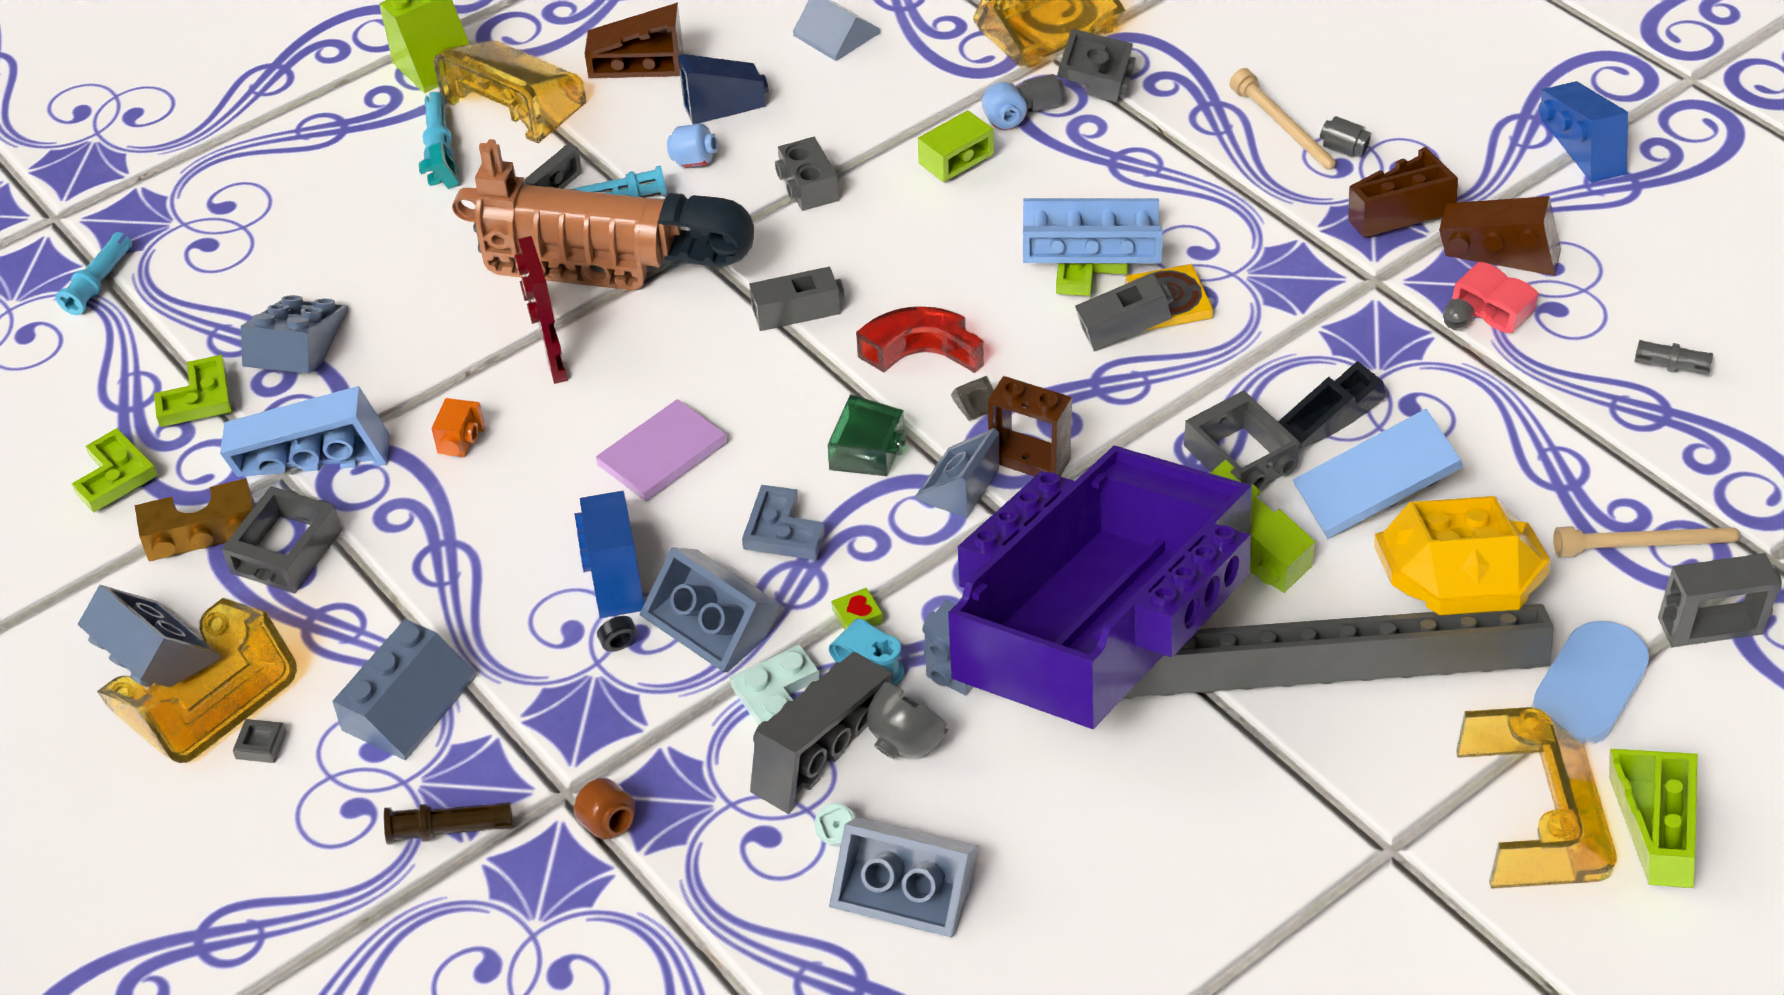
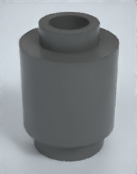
(1042, 92)
(1345, 137)

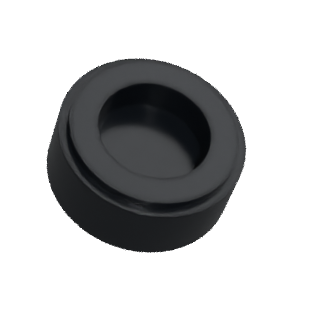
(617, 633)

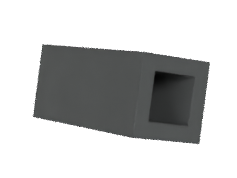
(796, 298)
(1124, 311)

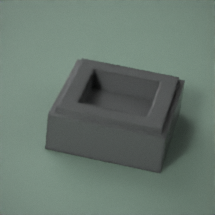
(259, 740)

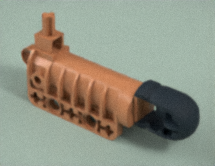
(596, 228)

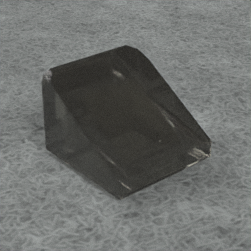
(973, 398)

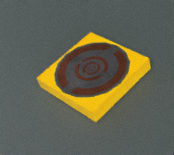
(1188, 295)

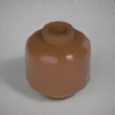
(604, 808)

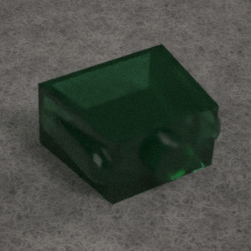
(866, 437)

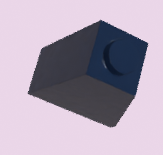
(719, 87)

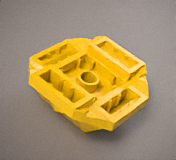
(1462, 555)

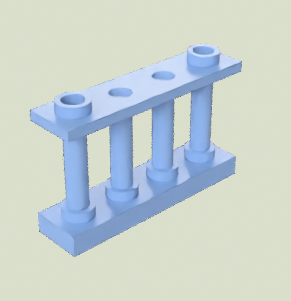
(1091, 230)

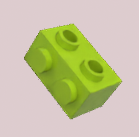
(955, 145)

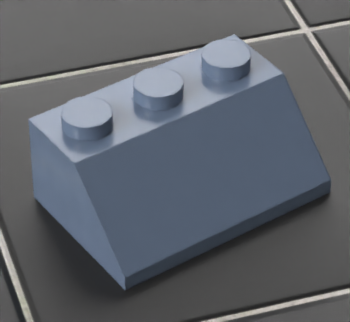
(709, 608)
(145, 638)
(403, 690)
(903, 876)

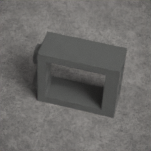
(1231, 416)
(272, 567)
(1691, 583)

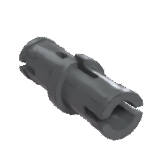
(1673, 357)

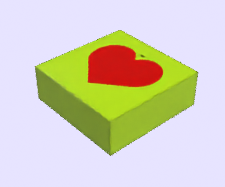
(857, 606)

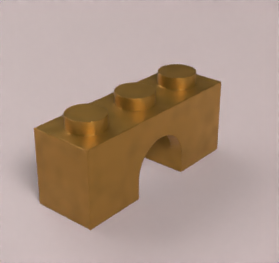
(170, 532)

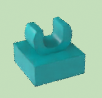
(441, 165)

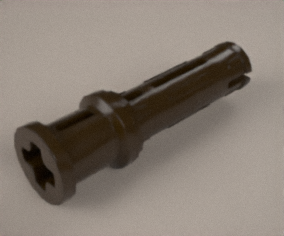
(428, 822)

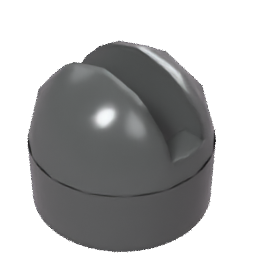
(1458, 314)

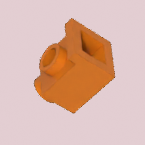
(457, 426)

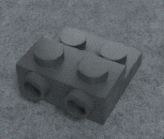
(1098, 63)

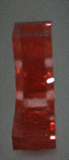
(918, 330)

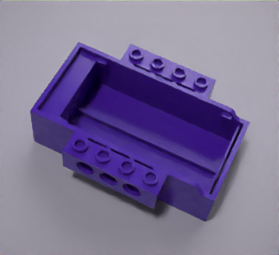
(1095, 581)

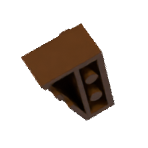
(636, 46)
(1402, 196)
(1503, 233)

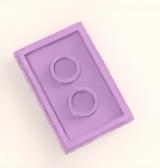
(661, 449)

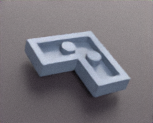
(774, 529)

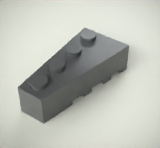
(813, 729)

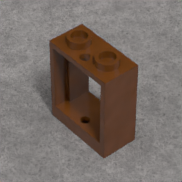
(1041, 405)

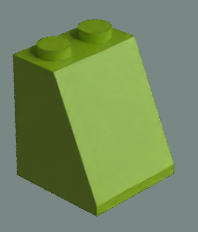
(418, 33)

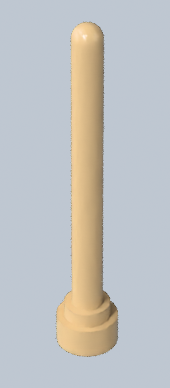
(1246, 84)
(1569, 541)

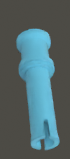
(436, 124)
(633, 182)
(88, 282)

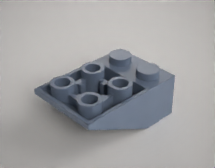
(291, 334)

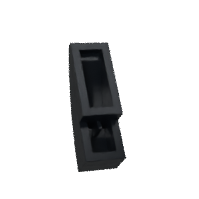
(1334, 405)

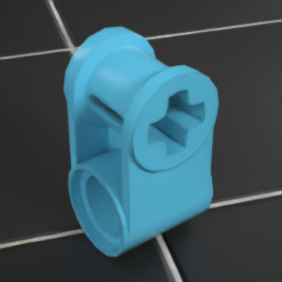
(871, 644)

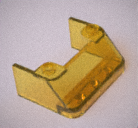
(1574, 836)

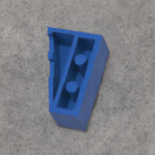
(1587, 128)
(609, 553)

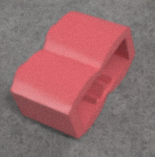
(1495, 297)

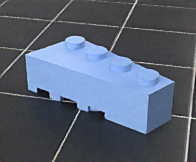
(307, 434)

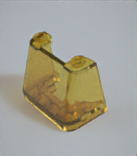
(1042, 27)
(530, 87)
(212, 702)

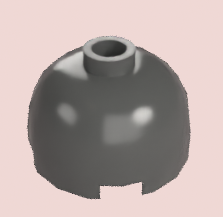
(903, 724)

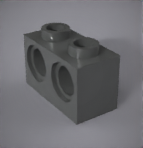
(807, 173)

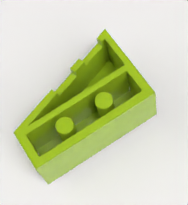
(1278, 545)
(1660, 811)

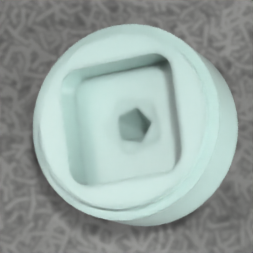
(831, 821)

